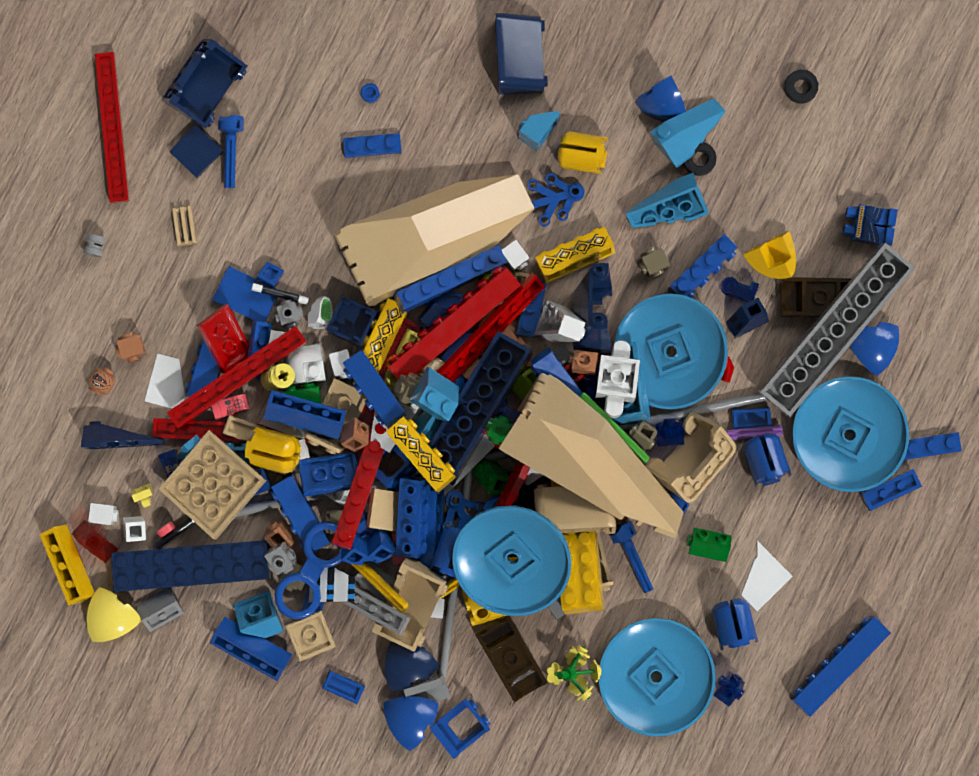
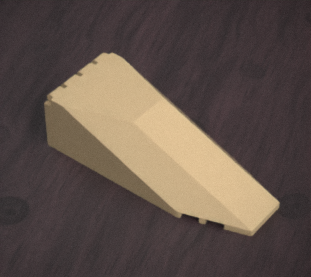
(431, 233)
(586, 455)

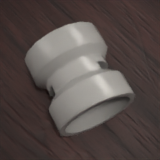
(94, 245)

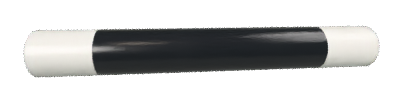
(279, 293)

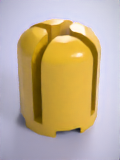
(582, 152)
(273, 450)

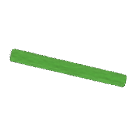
(643, 457)

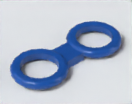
(309, 574)

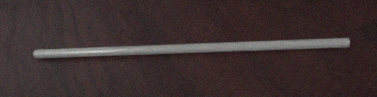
(453, 595)

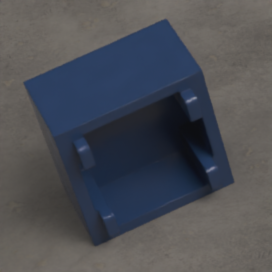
(351, 321)

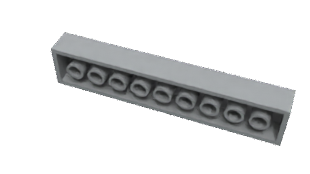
(836, 329)

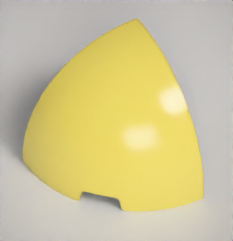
(109, 617)

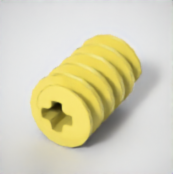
(277, 377)

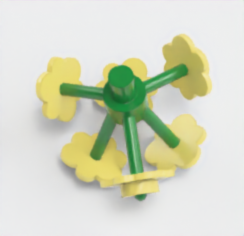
(577, 682)

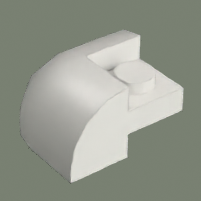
(307, 364)

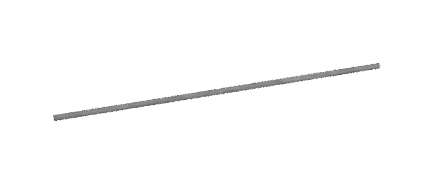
(498, 454)

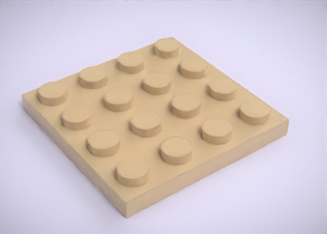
(212, 485)

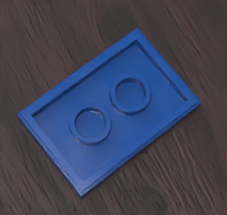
(237, 293)
(327, 473)

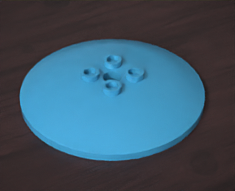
(699, 343)
(878, 428)
(509, 585)
(685, 682)

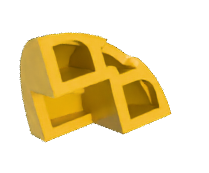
(775, 257)

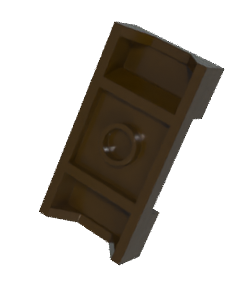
(808, 295)
(511, 658)

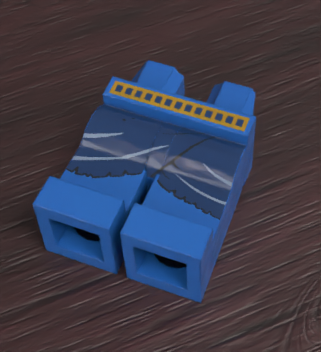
(870, 224)

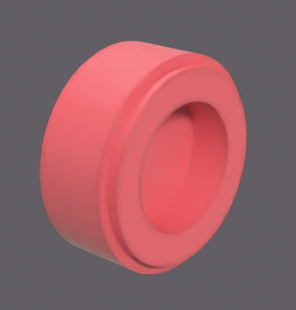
(166, 529)

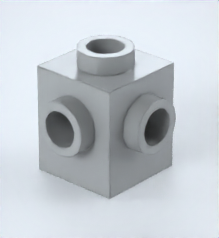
(292, 320)
(280, 559)

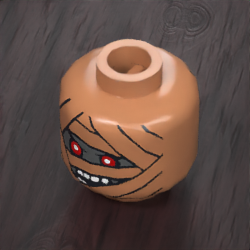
(101, 381)

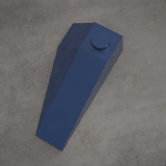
(106, 437)

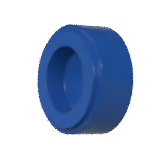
(370, 93)

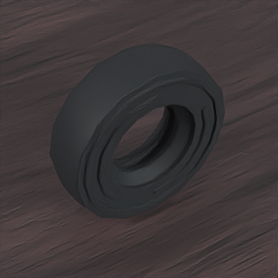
(797, 97)
(708, 166)

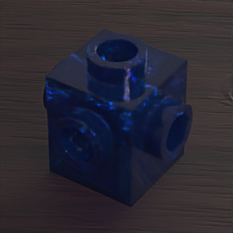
(670, 433)
(729, 688)

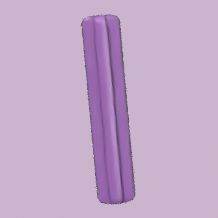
(748, 433)

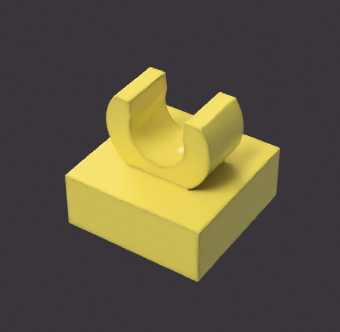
(143, 493)

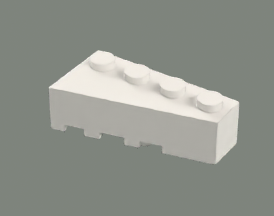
(559, 324)

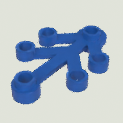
(552, 198)
(458, 507)

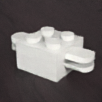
(617, 379)

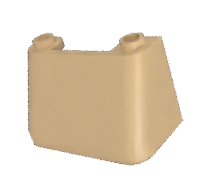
(697, 462)
(571, 511)
(421, 591)

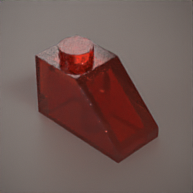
(94, 541)

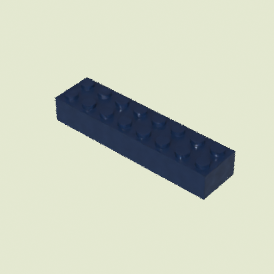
(480, 401)
(190, 566)

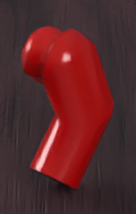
(728, 371)

